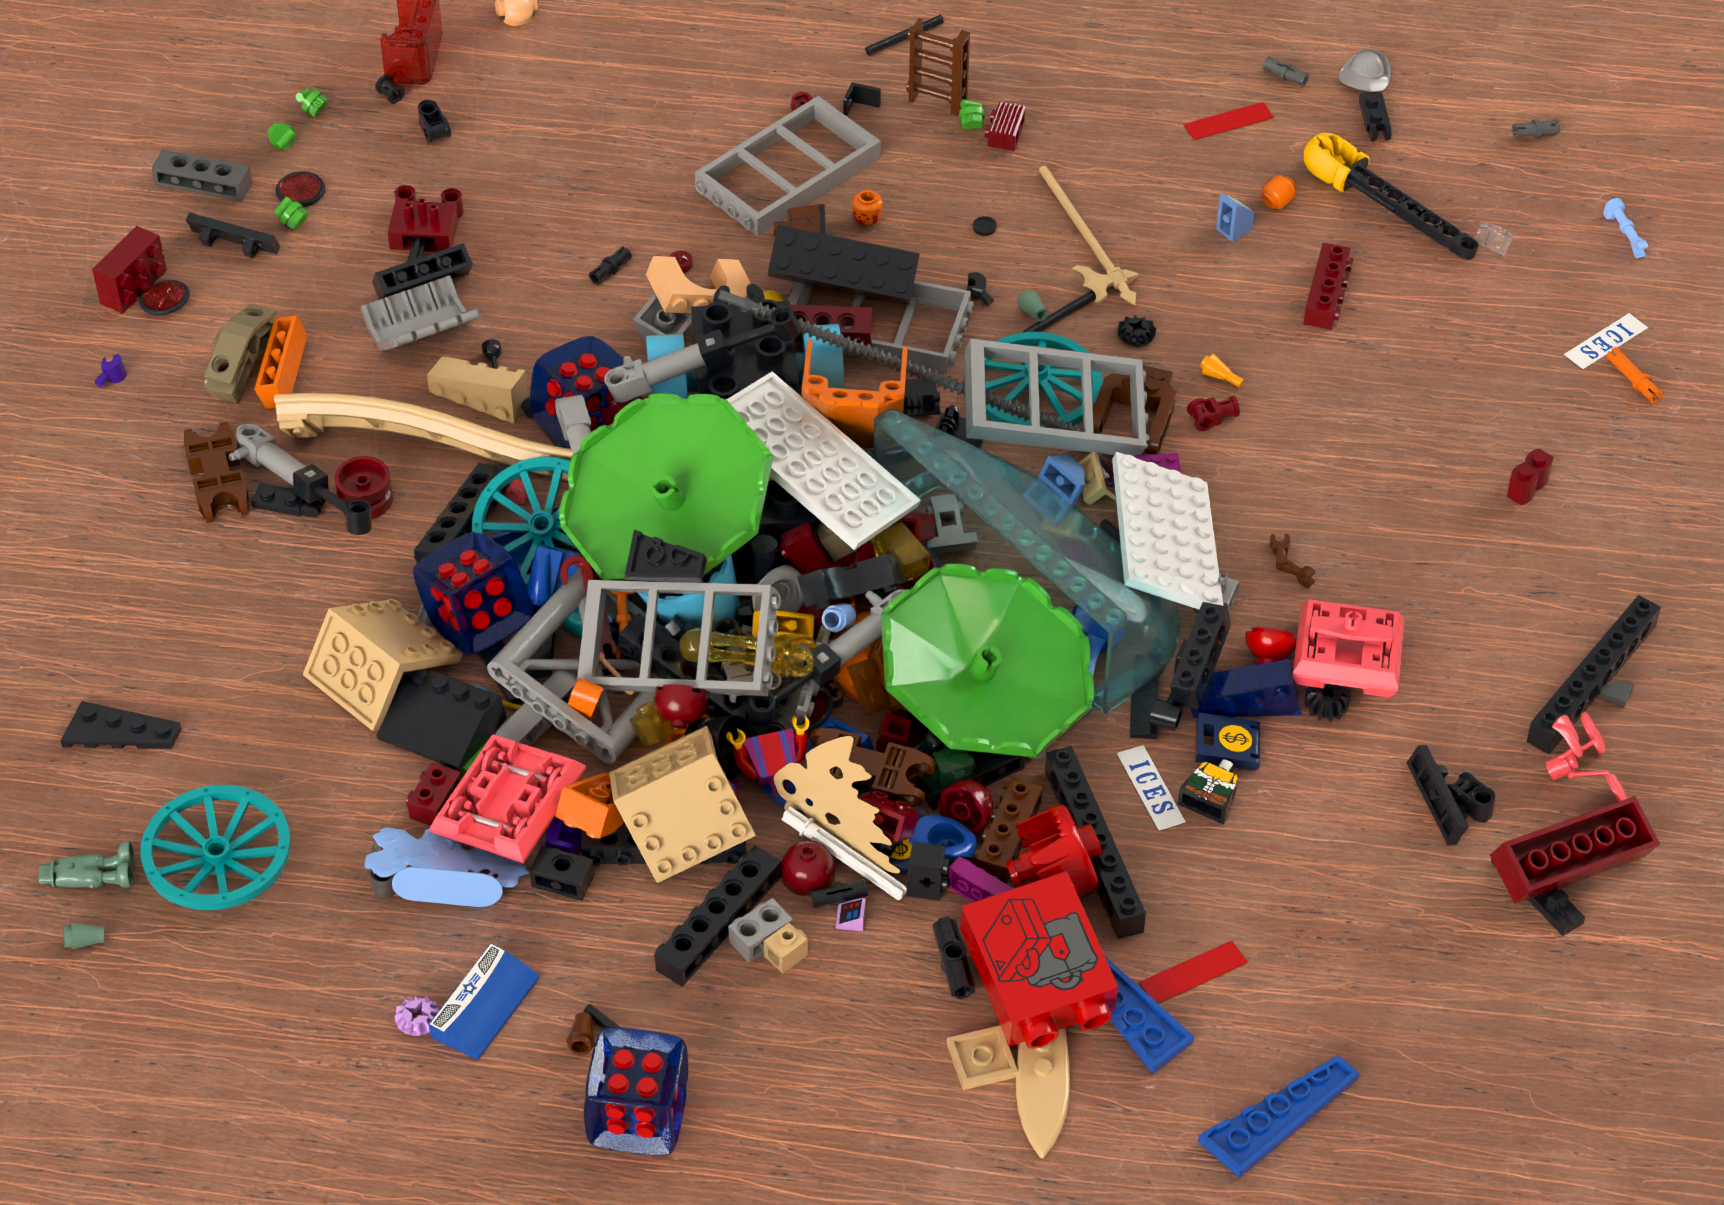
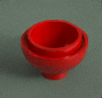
(1270, 644)

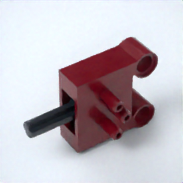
(423, 224)

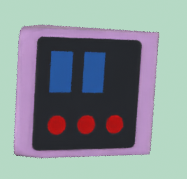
(851, 915)

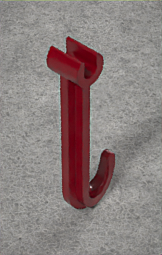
(589, 573)

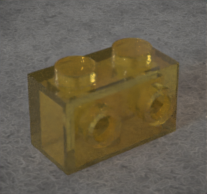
(910, 553)
(650, 725)

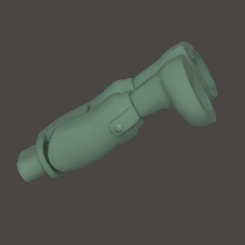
(88, 870)

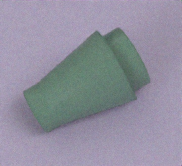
(1031, 304)
(82, 935)

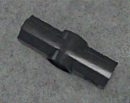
(955, 969)

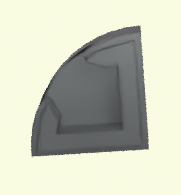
(1617, 693)

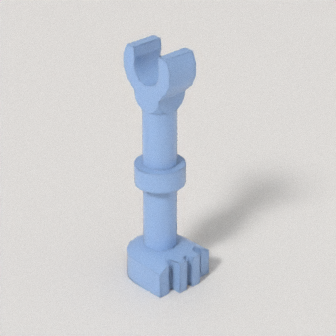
(1615, 209)

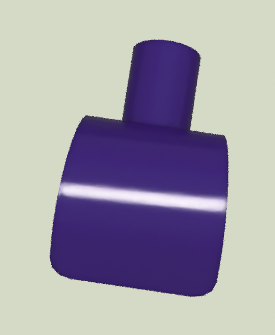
(111, 371)

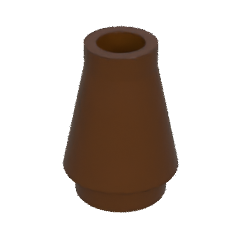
(581, 1035)

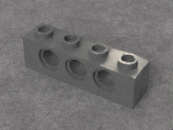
(202, 175)

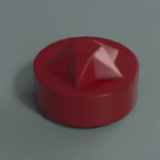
(800, 99)
(684, 260)

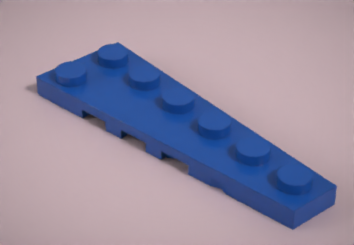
(1145, 1024)
(1261, 1128)

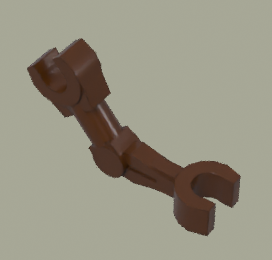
(1282, 563)

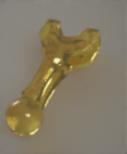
(784, 645)

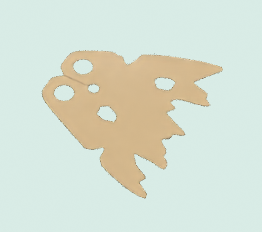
(836, 797)

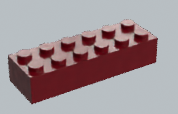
(1574, 849)

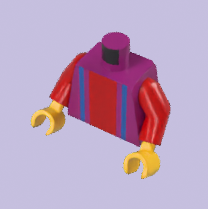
(768, 753)

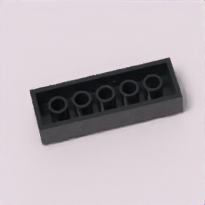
(843, 264)

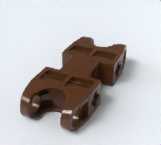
(219, 485)
(888, 770)

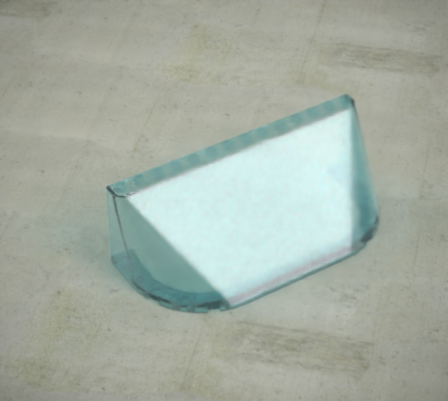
(1049, 535)

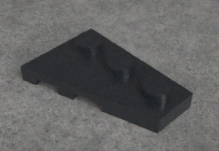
(659, 561)

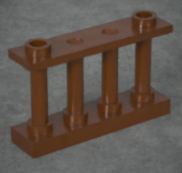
(958, 63)

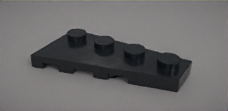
(116, 727)

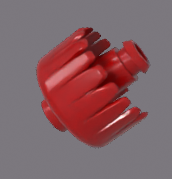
(1055, 849)

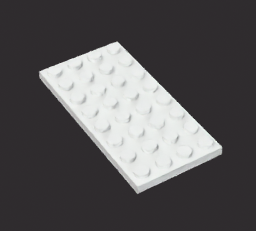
(822, 463)
(1166, 532)

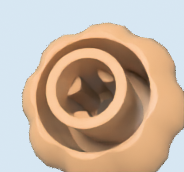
(515, 11)

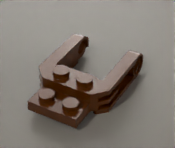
(1159, 397)
(870, 684)

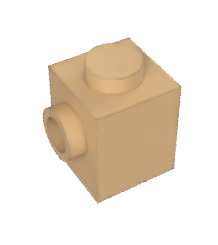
(786, 947)

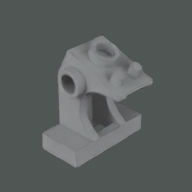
(949, 538)

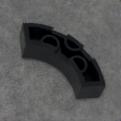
(841, 584)

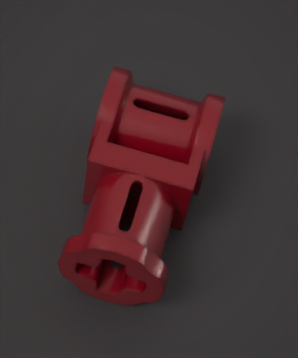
(1212, 411)

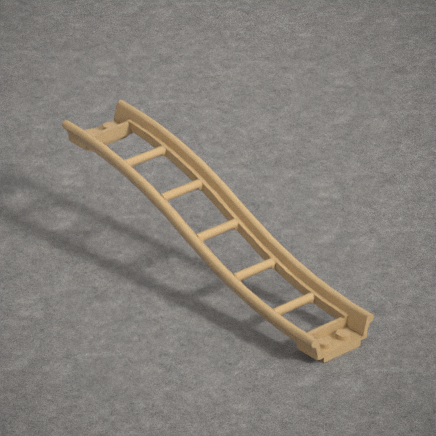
(309, 413)

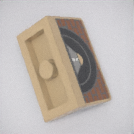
(1097, 478)

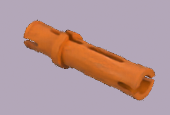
(1640, 380)

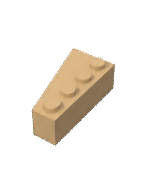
(480, 387)

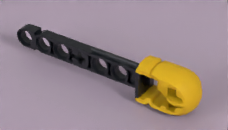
(1339, 163)

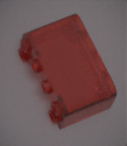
(414, 46)

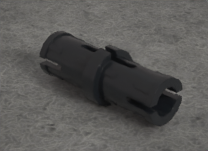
(610, 265)
(839, 893)

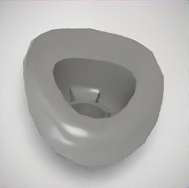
(1366, 71)
(785, 581)

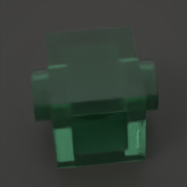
(952, 766)

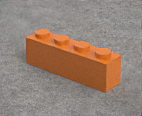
(281, 359)

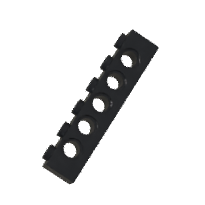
(458, 514)
(622, 850)
(709, 922)

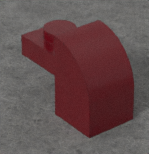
(896, 731)

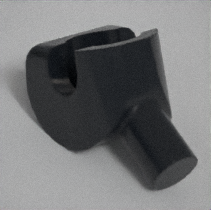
(977, 286)

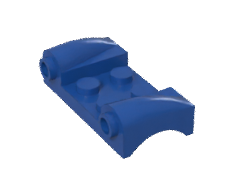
(545, 574)

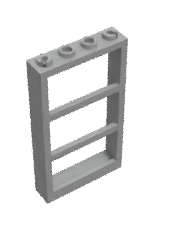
(867, 152)
(922, 293)
(1034, 435)
(594, 623)

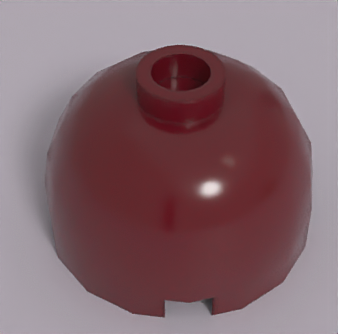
(680, 704)
(967, 803)
(807, 867)

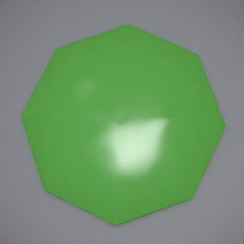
(671, 472)
(986, 660)

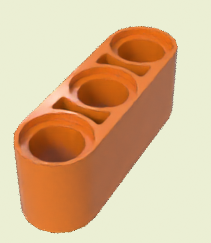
(585, 698)

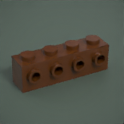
(1001, 839)

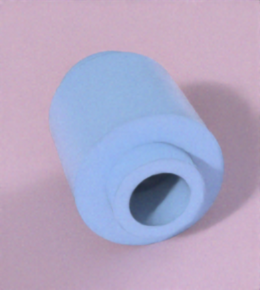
(838, 617)

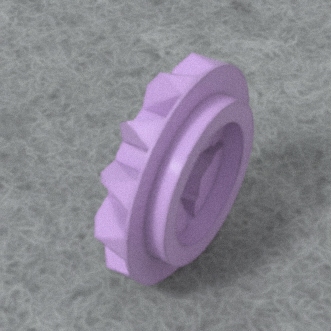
(420, 1024)

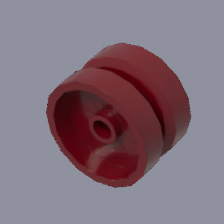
(365, 480)

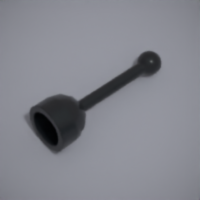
(491, 350)

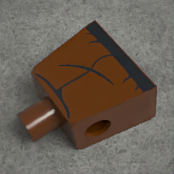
(805, 218)

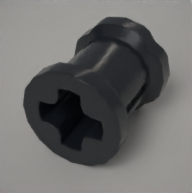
(390, 89)

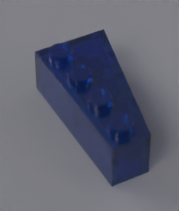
(1252, 692)

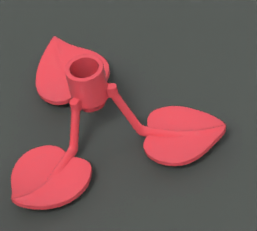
(1566, 763)

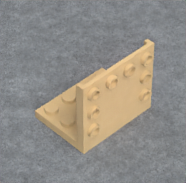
(366, 652)
(679, 805)

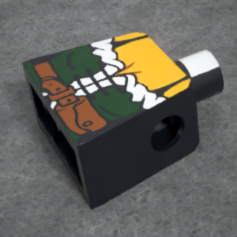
(1210, 790)

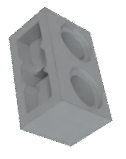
(751, 930)

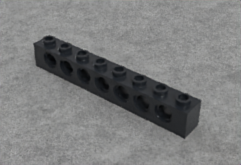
(667, 648)
(1594, 672)
(1114, 882)

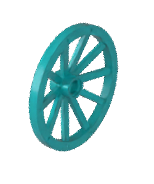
(1046, 376)
(535, 520)
(217, 852)

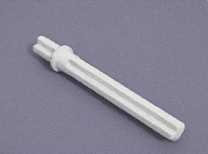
(844, 853)

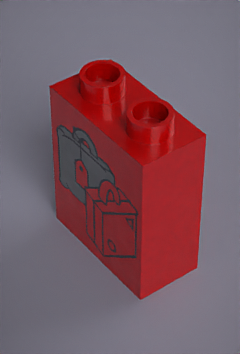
(1039, 961)

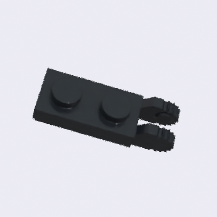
(1375, 115)
(284, 501)

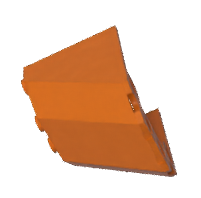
(851, 413)

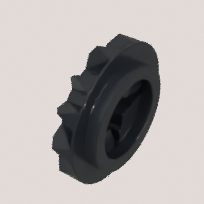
(1141, 336)

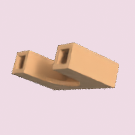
(680, 294)

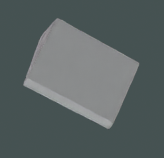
(654, 321)

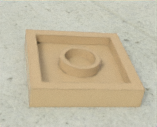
(982, 1057)

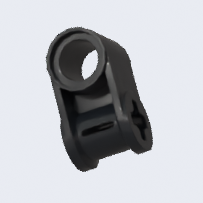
(432, 121)
(1474, 795)

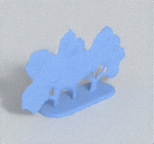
(441, 869)

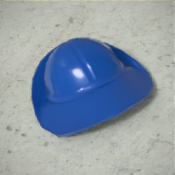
(945, 832)

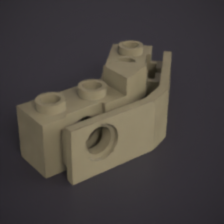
(236, 350)

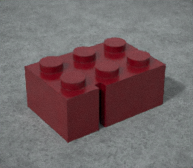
(129, 269)

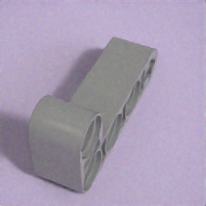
(528, 726)

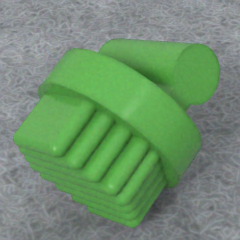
(313, 101)
(971, 114)
(281, 135)
(291, 213)

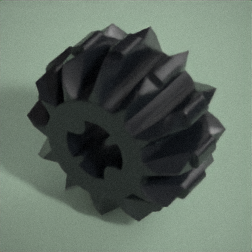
(1327, 701)

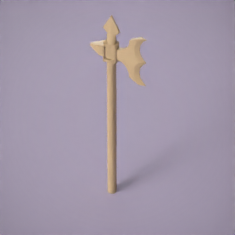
(1093, 280)

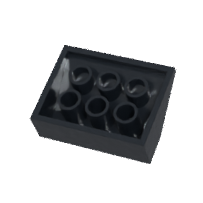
(441, 718)

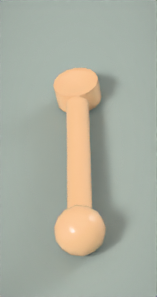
(602, 659)

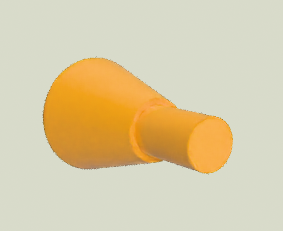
(1215, 368)

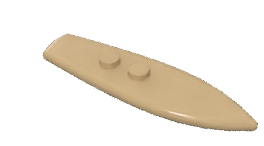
(1043, 1091)

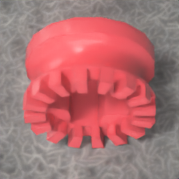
(517, 492)

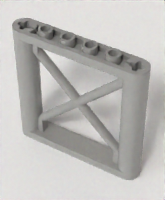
(514, 660)

